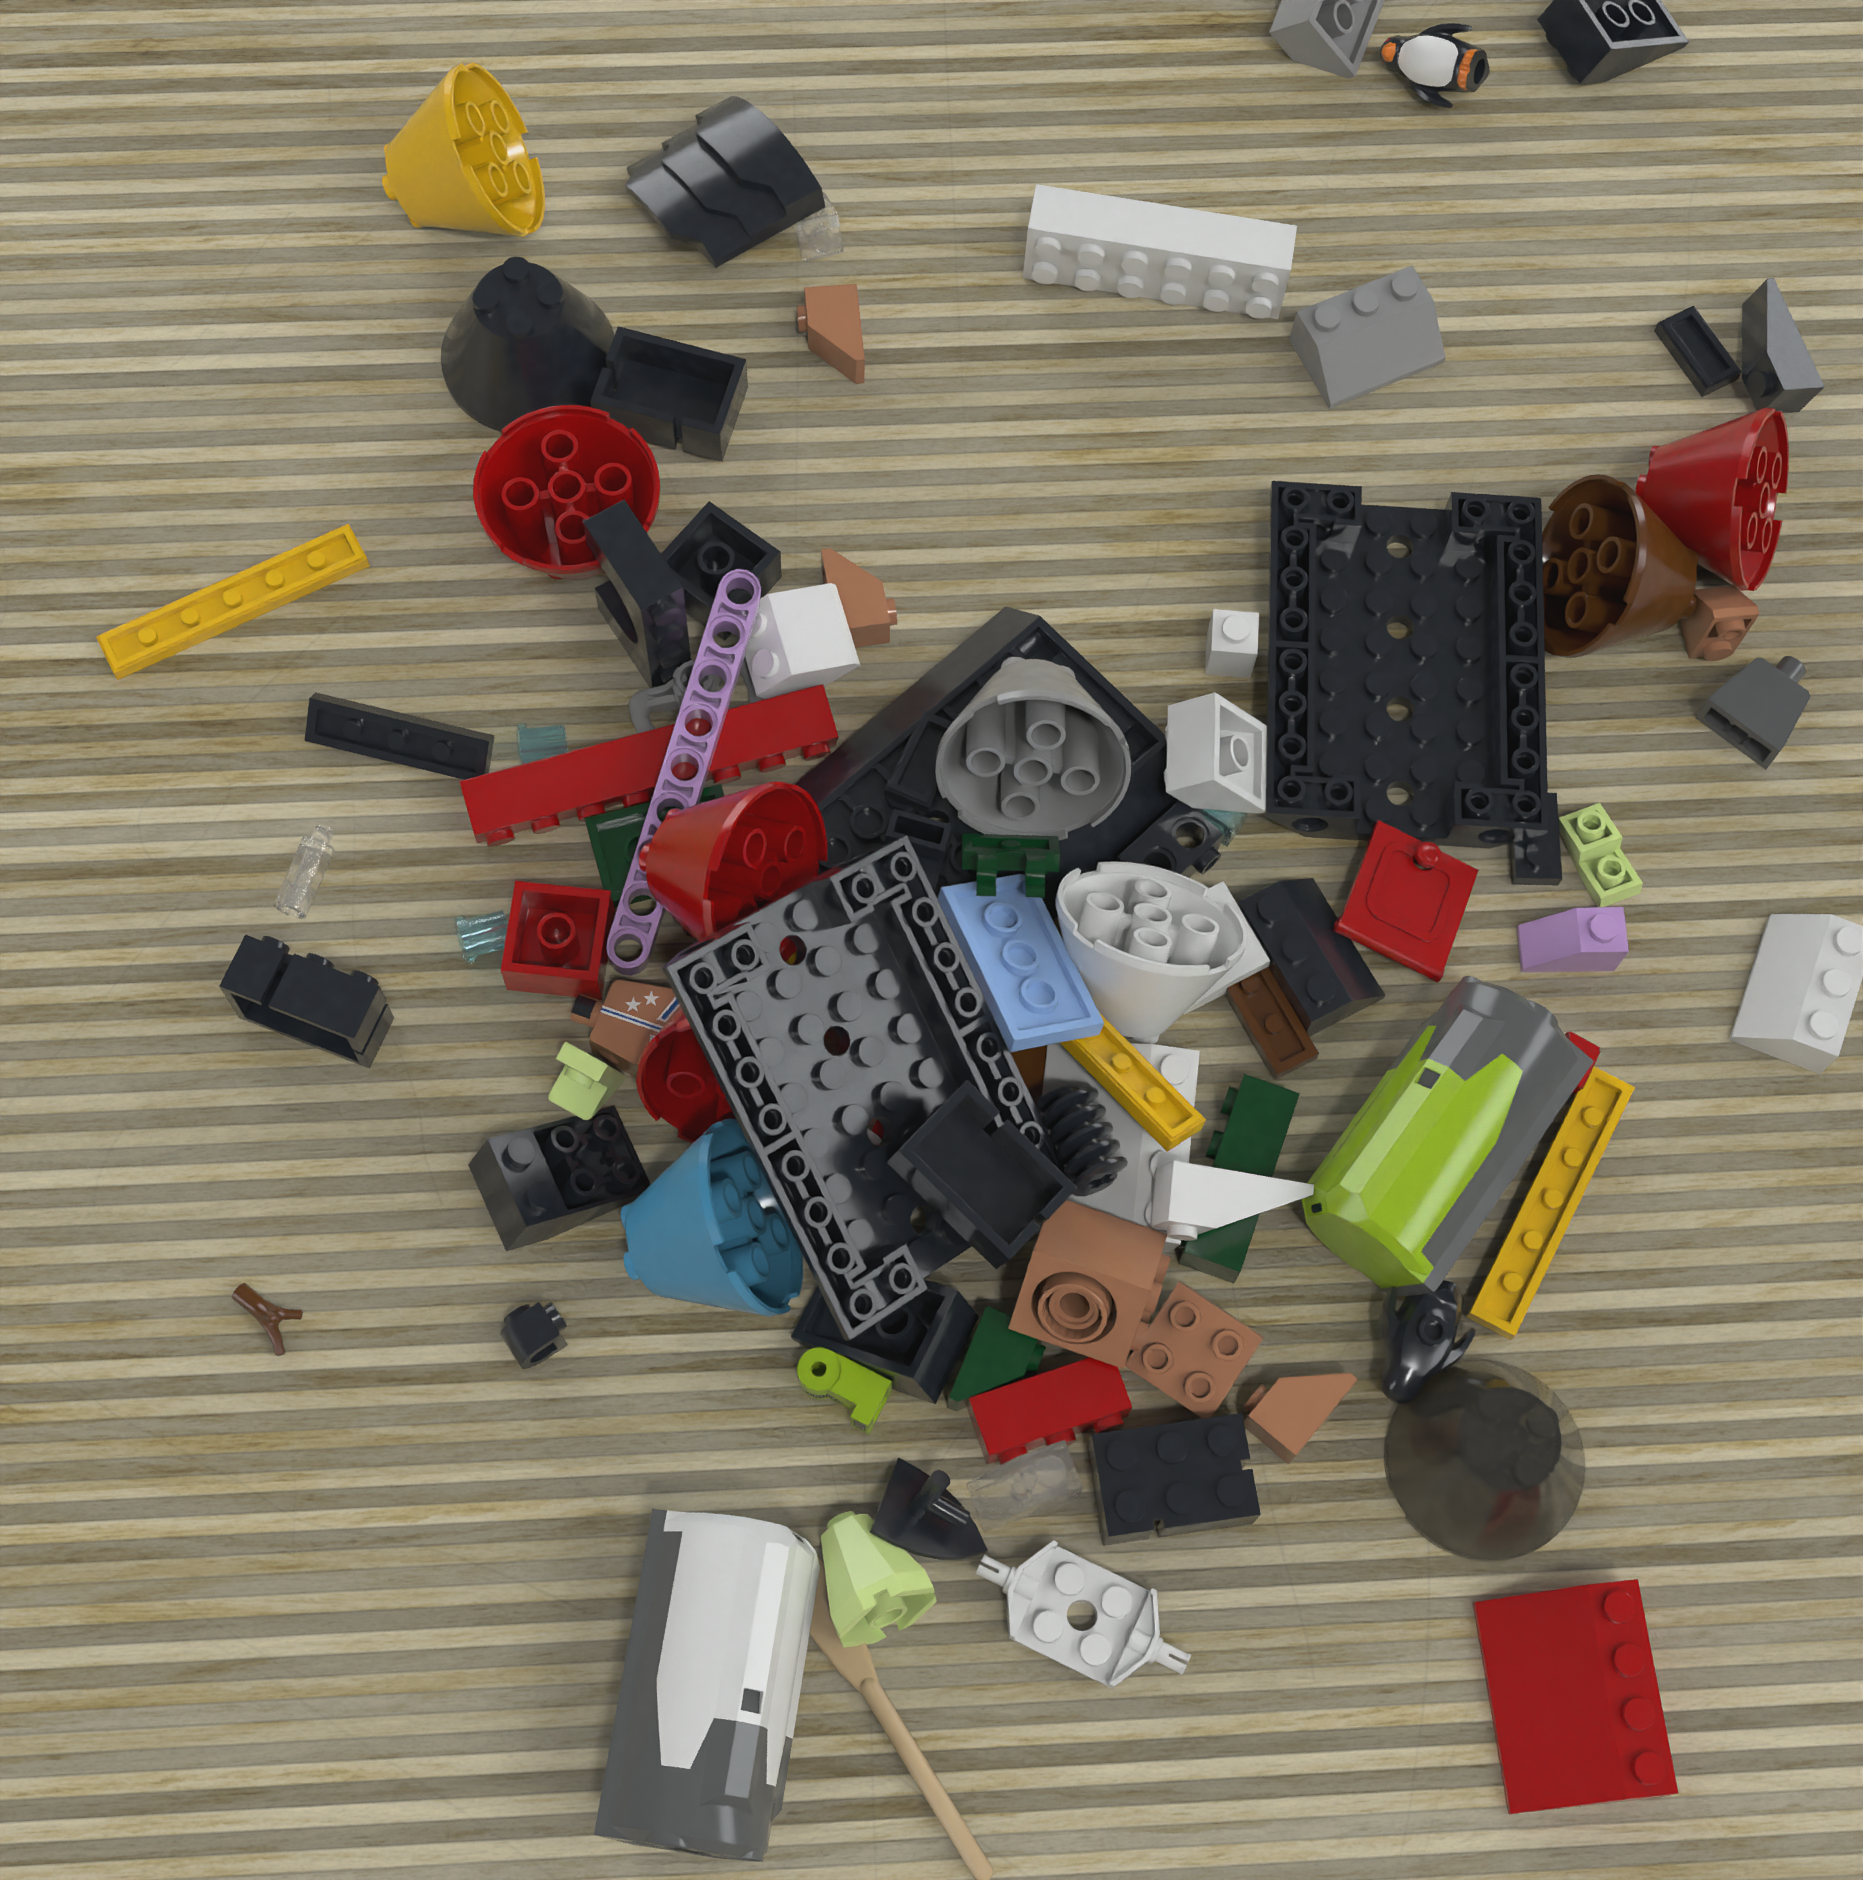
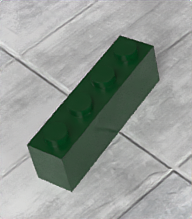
(1251, 1145)

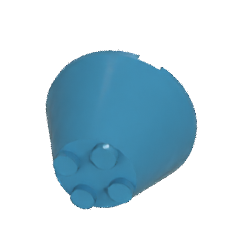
(714, 1230)

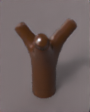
(266, 1313)

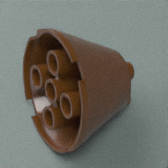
(1610, 569)

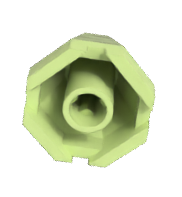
(870, 1581)

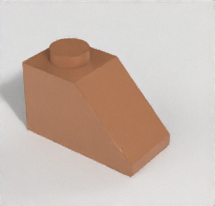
(834, 328)
(862, 599)
(1294, 1410)

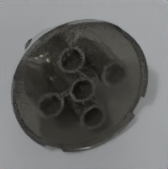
(1485, 1461)

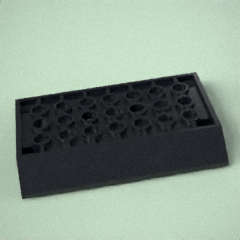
(1464, 673)
(854, 777)
(910, 1030)

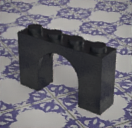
(643, 594)

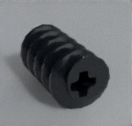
(1081, 1138)

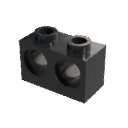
(1161, 849)

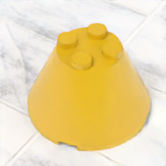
(465, 160)

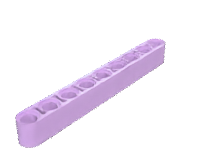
(688, 748)

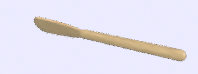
(858, 1669)

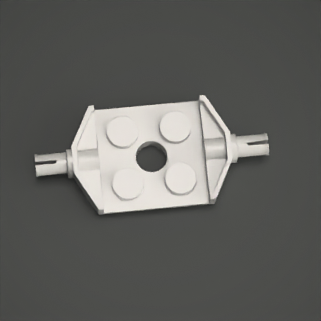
(1125, 1615)

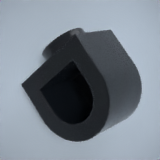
(533, 1333)

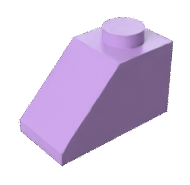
(1574, 941)

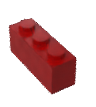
(1049, 1409)

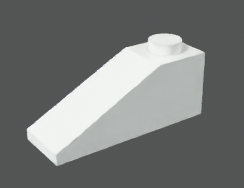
(1202, 1198)

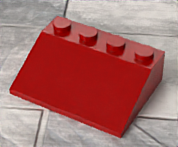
(1574, 1697)

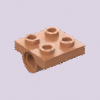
(1194, 1351)

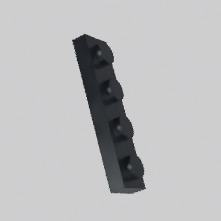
(398, 737)

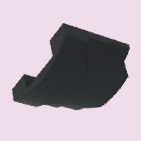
(726, 182)

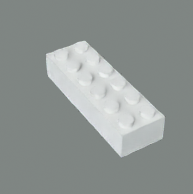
(1158, 252)

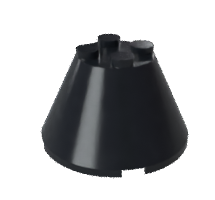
(523, 345)

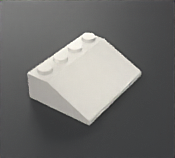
(1133, 1189)

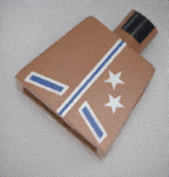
(625, 1020)

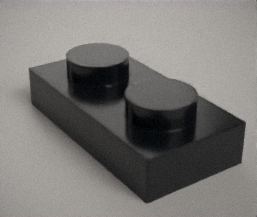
(1539, 858)

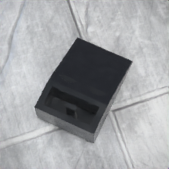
(557, 1176)

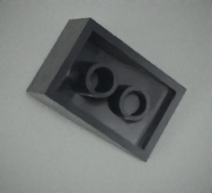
(1610, 36)
(909, 1346)

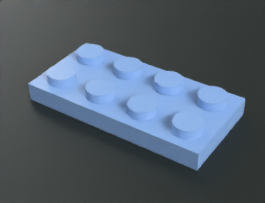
(1020, 964)

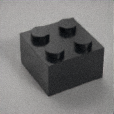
(709, 550)

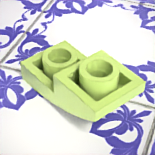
(1597, 855)

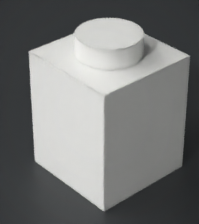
(1231, 643)

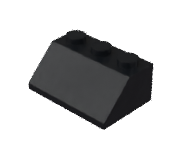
(1310, 962)

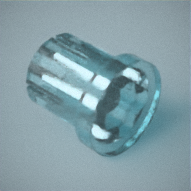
(540, 742)
(481, 934)

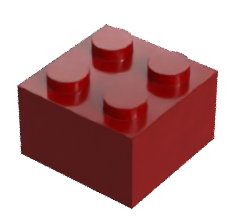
(557, 940)

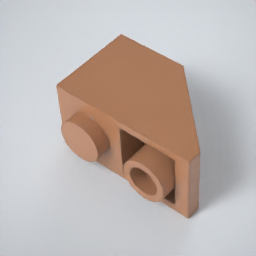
(1718, 622)

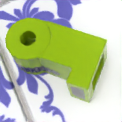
(833, 1376)

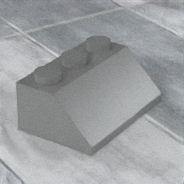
(1326, 32)
(1368, 337)

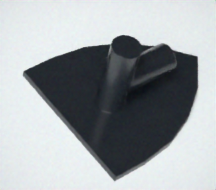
(925, 1517)

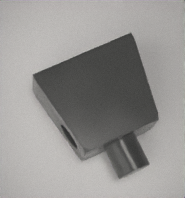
(1758, 708)

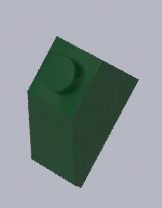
(994, 1359)

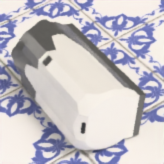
(709, 1686)

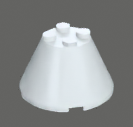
(1146, 942)

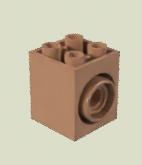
(1092, 1283)

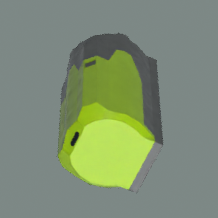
(1443, 1136)

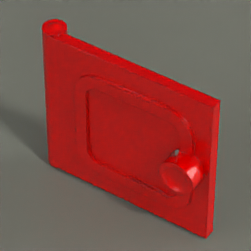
(1406, 909)

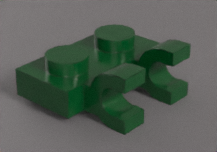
(1024, 853)

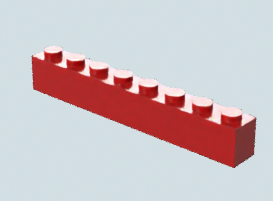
(629, 767)

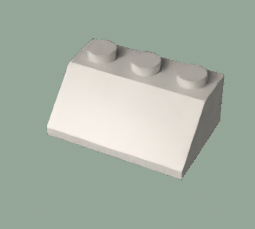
(1802, 989)

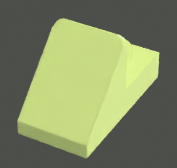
(583, 1083)

